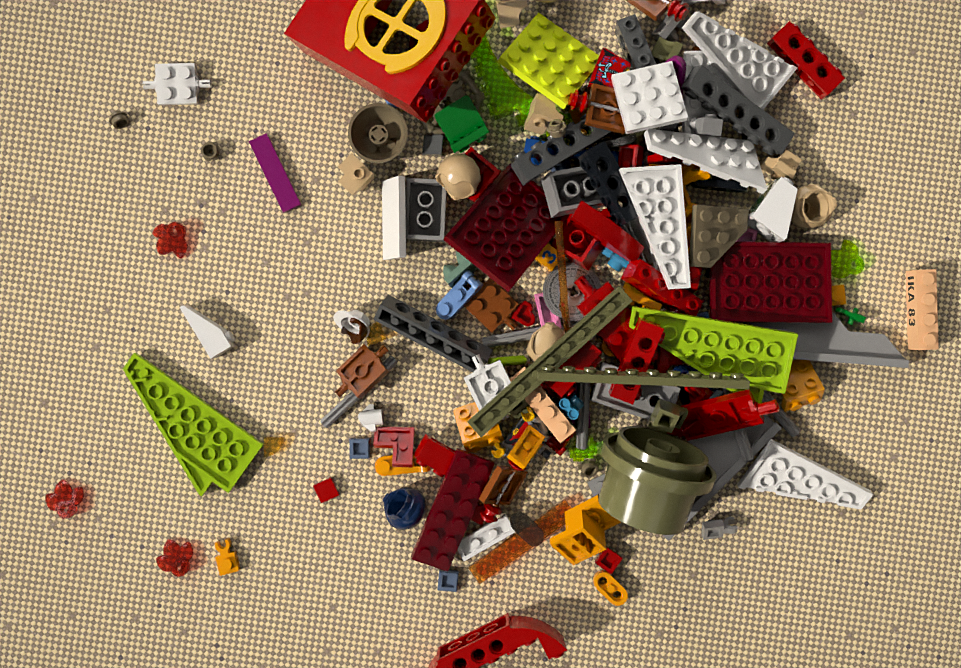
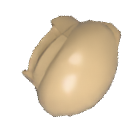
(459, 176)
(812, 206)
(543, 339)

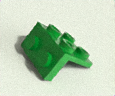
(461, 124)

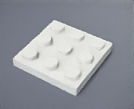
(649, 97)

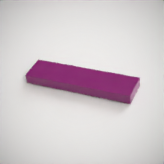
(275, 173)

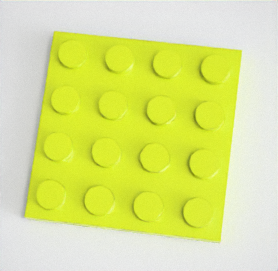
(549, 60)

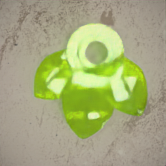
(842, 260)

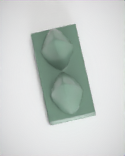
(454, 273)

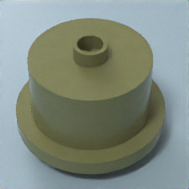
(652, 479)

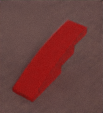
(607, 232)

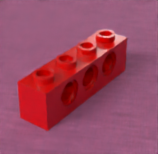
(806, 71)
(652, 284)
(642, 330)

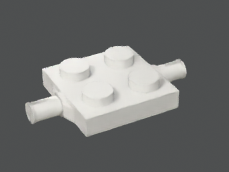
(177, 84)
(486, 381)

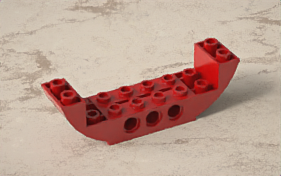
(496, 639)

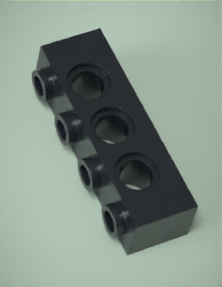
(610, 173)

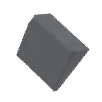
(433, 145)

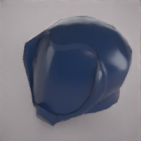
(404, 508)

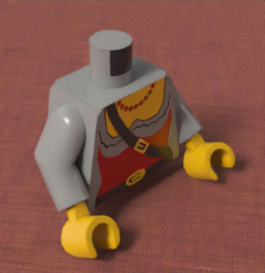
(528, 418)

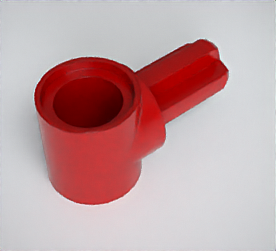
(698, 393)

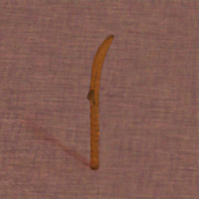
(563, 305)

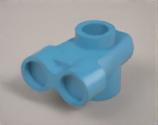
(615, 261)
(571, 406)

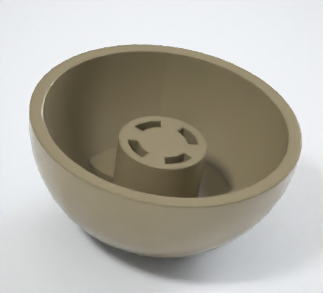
(377, 122)

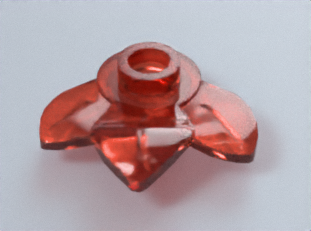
(169, 241)
(63, 496)
(173, 555)

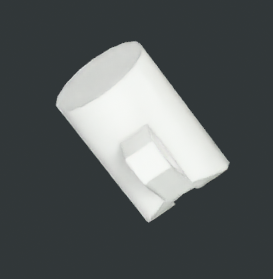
(370, 417)

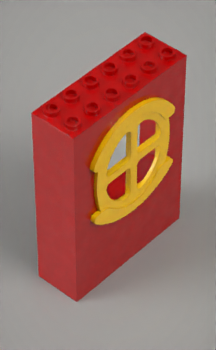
(413, 80)

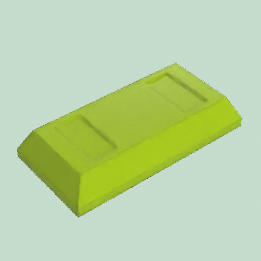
(509, 360)

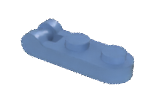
(458, 296)

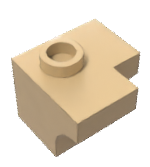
(509, 11)
(540, 114)
(782, 166)
(355, 176)

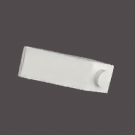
(212, 336)

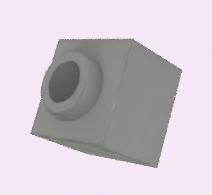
(708, 125)

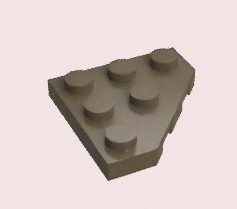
(714, 232)

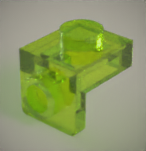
(579, 455)

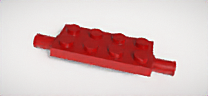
(617, 331)
(724, 415)

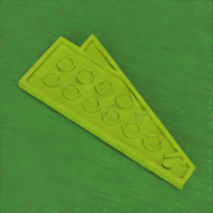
(726, 348)
(200, 436)

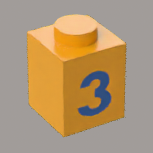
(547, 257)

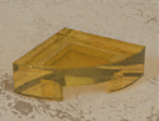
(376, 334)
(272, 445)

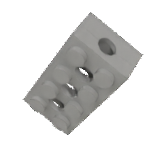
(641, 406)

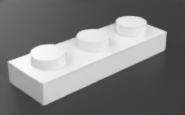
(485, 537)

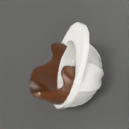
(353, 324)

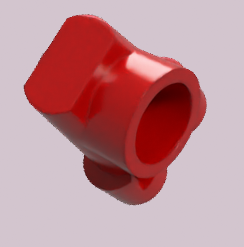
(558, 447)

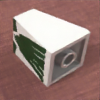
(773, 210)

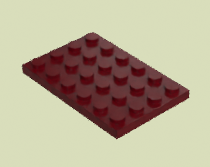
(505, 229)
(772, 283)

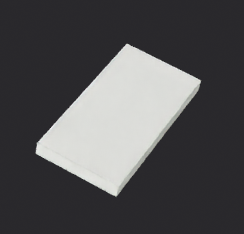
(394, 218)

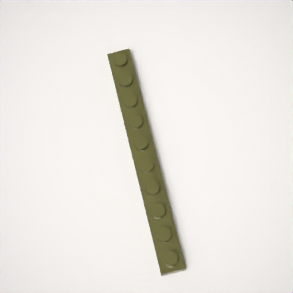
(555, 356)
(651, 377)

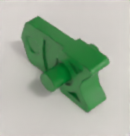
(852, 316)

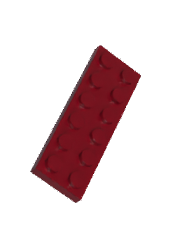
(452, 510)

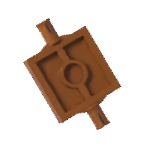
(492, 306)
(362, 371)

